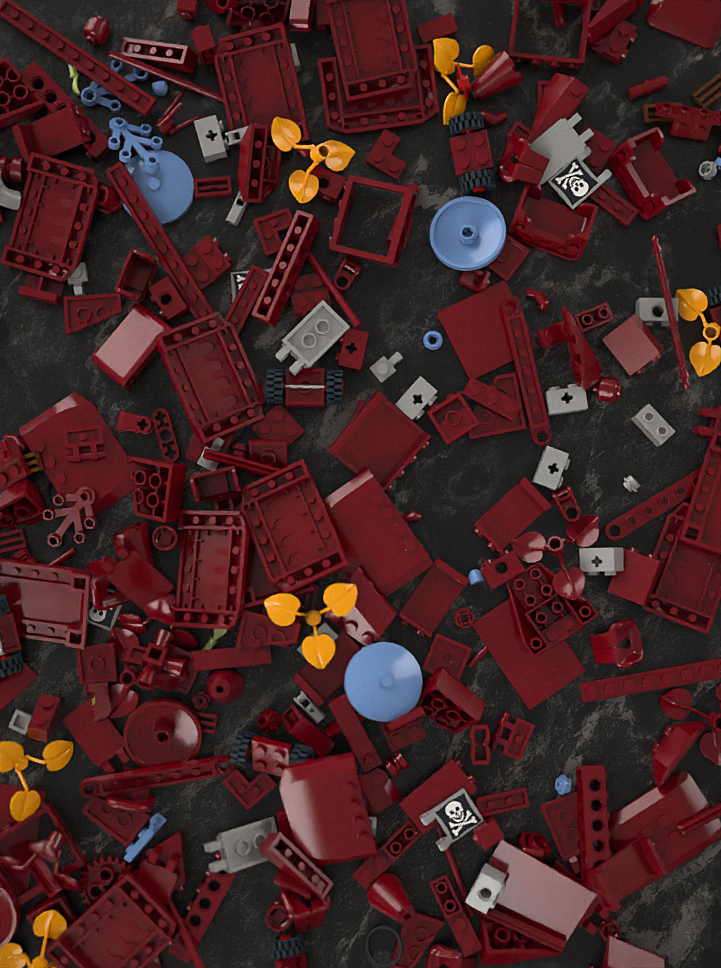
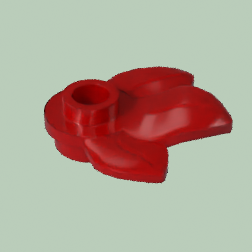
(462, 81)

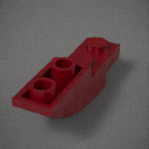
(585, 320)
(389, 852)
(455, 915)

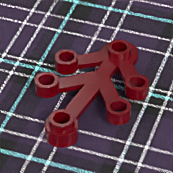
(72, 514)

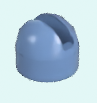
(160, 87)
(475, 577)

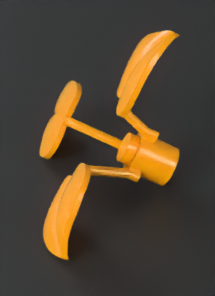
(444, 53)
(334, 153)
(702, 355)
(321, 648)
(55, 756)
(47, 924)

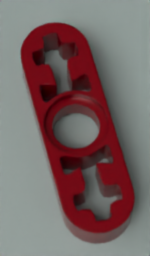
(164, 450)

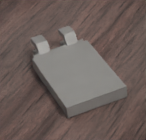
(560, 145)
(312, 337)
(241, 846)

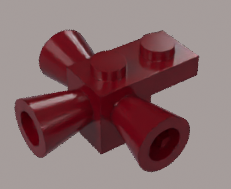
(154, 659)

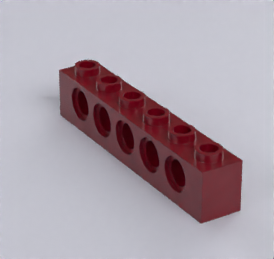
(36, 75)
(286, 268)
(587, 816)
(206, 913)

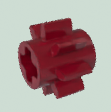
(269, 721)

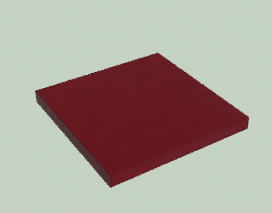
(479, 330)

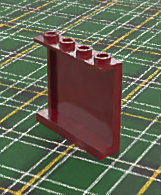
(380, 441)

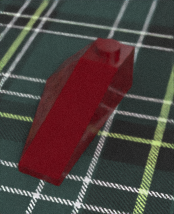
(558, 101)
(21, 505)
(507, 946)

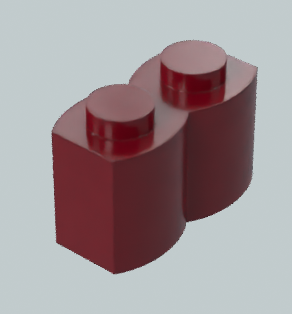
(479, 737)

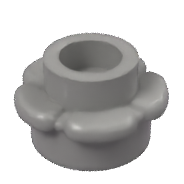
(708, 170)
(631, 483)

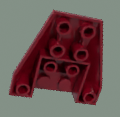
(543, 614)

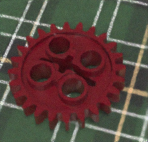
(94, 876)

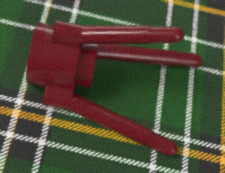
(165, 122)

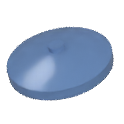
(168, 190)
(468, 233)
(383, 681)

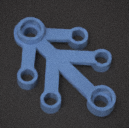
(98, 92)
(120, 127)

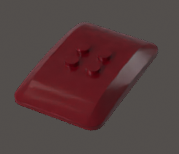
(687, 19)
(658, 816)

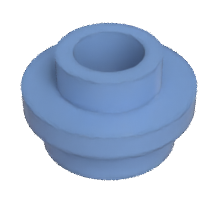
(432, 334)
(563, 784)

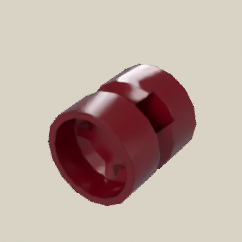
(13, 169)
(166, 538)
(277, 916)

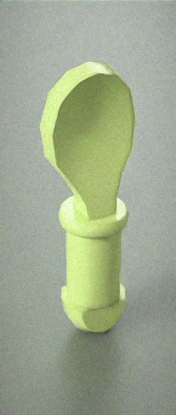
(74, 75)
(213, 640)

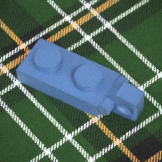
(145, 837)

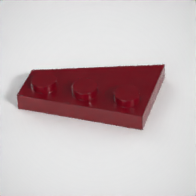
(416, 937)

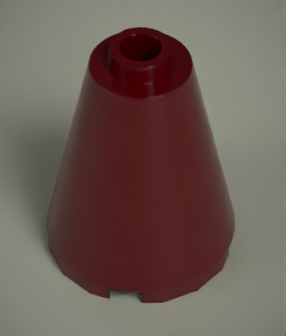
(496, 77)
(136, 537)
(230, 680)
(391, 898)

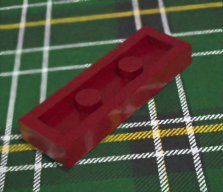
(491, 399)

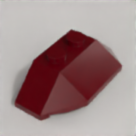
(258, 163)
(673, 747)

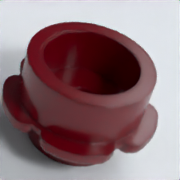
(201, 695)

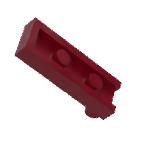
(502, 801)

